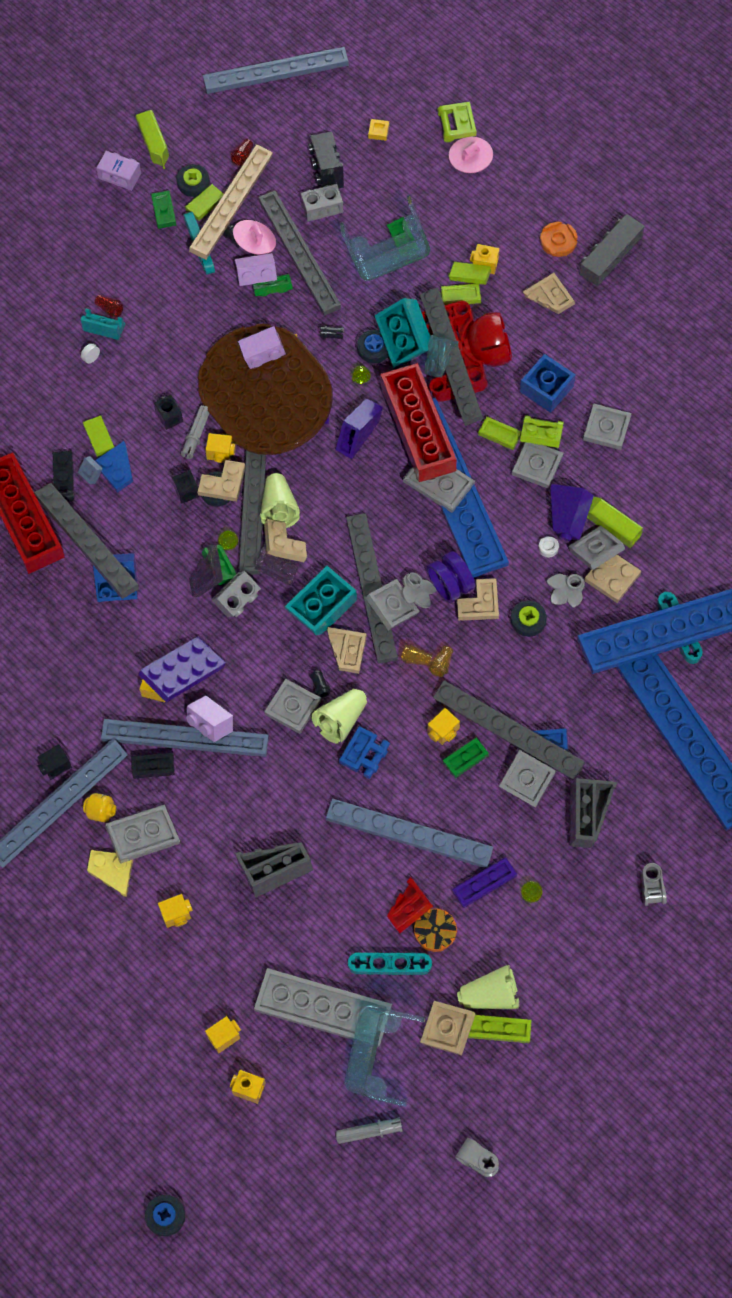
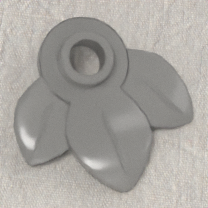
(417, 590)
(564, 591)

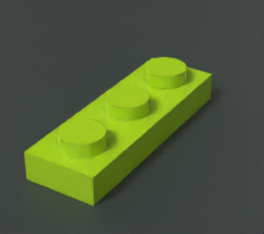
(500, 1029)

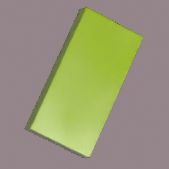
(205, 202)
(470, 273)
(456, 293)
(499, 433)
(98, 435)

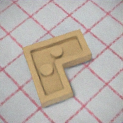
(223, 487)
(281, 546)
(483, 606)

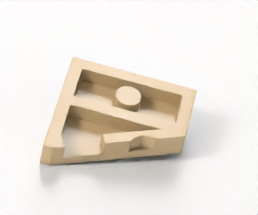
(550, 294)
(347, 648)

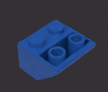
(105, 591)

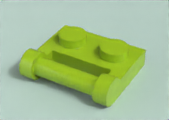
(463, 121)
(541, 432)

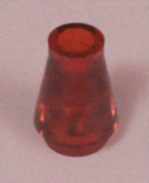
(242, 152)
(109, 305)

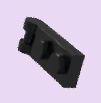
(64, 474)

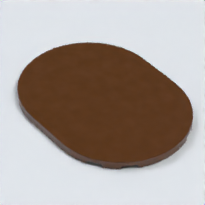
(271, 404)

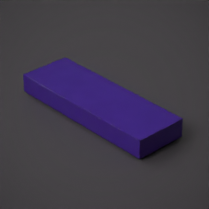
(484, 882)

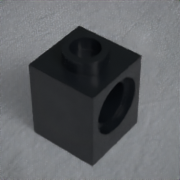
(171, 418)
(185, 486)
(53, 762)

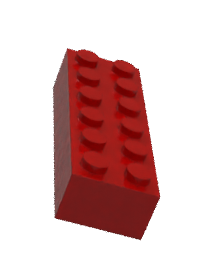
(418, 422)
(25, 518)

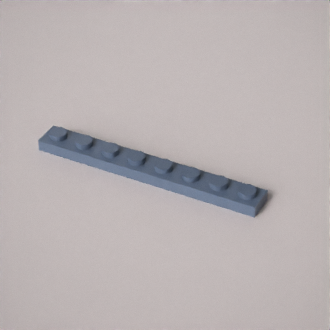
(275, 70)
(183, 738)
(60, 801)
(409, 833)

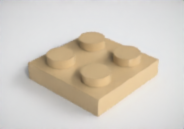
(613, 577)
(447, 1028)

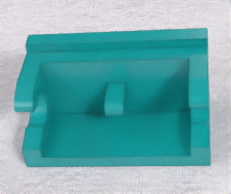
(102, 325)

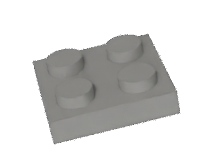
(607, 426)
(537, 464)
(596, 547)
(390, 605)
(292, 706)
(527, 778)

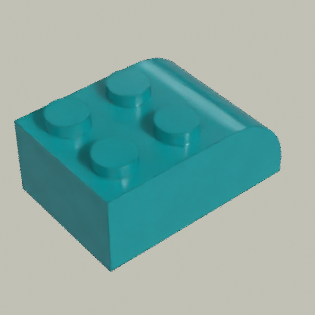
(403, 331)
(322, 601)

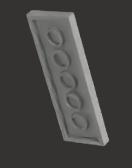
(312, 1004)

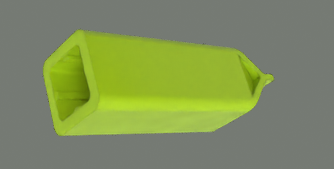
(152, 137)
(614, 522)

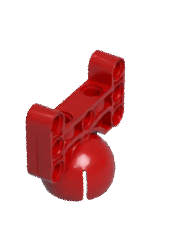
(480, 344)

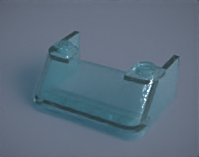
(391, 253)
(358, 1076)

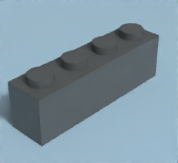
(611, 250)

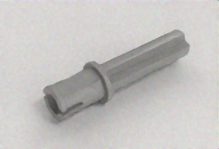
(193, 438)
(369, 1130)

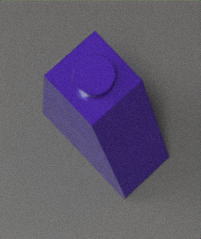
(358, 427)
(569, 510)

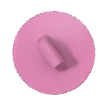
(470, 154)
(254, 237)

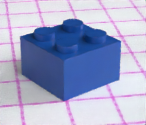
(547, 383)

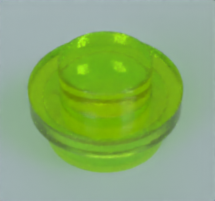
(361, 375)
(228, 540)
(531, 892)

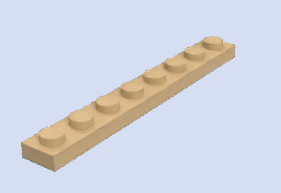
(230, 202)

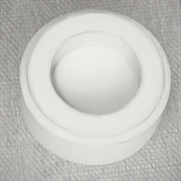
(90, 353)
(548, 546)

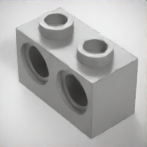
(326, 200)
(233, 590)

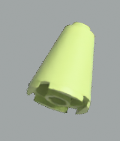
(279, 501)
(339, 715)
(491, 991)

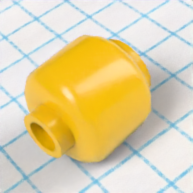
(99, 807)

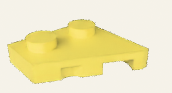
(109, 870)

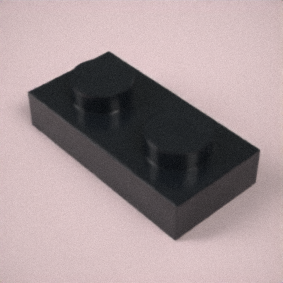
(153, 765)

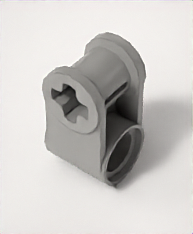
(653, 889)
(474, 1156)

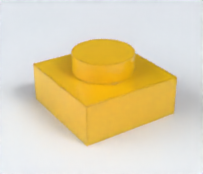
(378, 129)

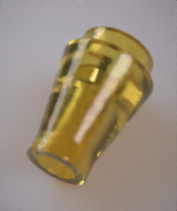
(414, 655)
(441, 662)

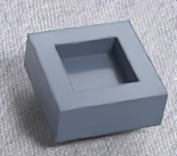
(90, 470)

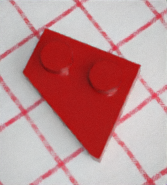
(409, 907)

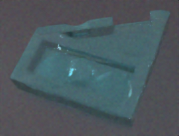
(438, 355)

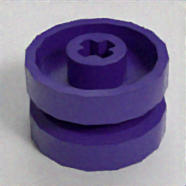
(451, 576)

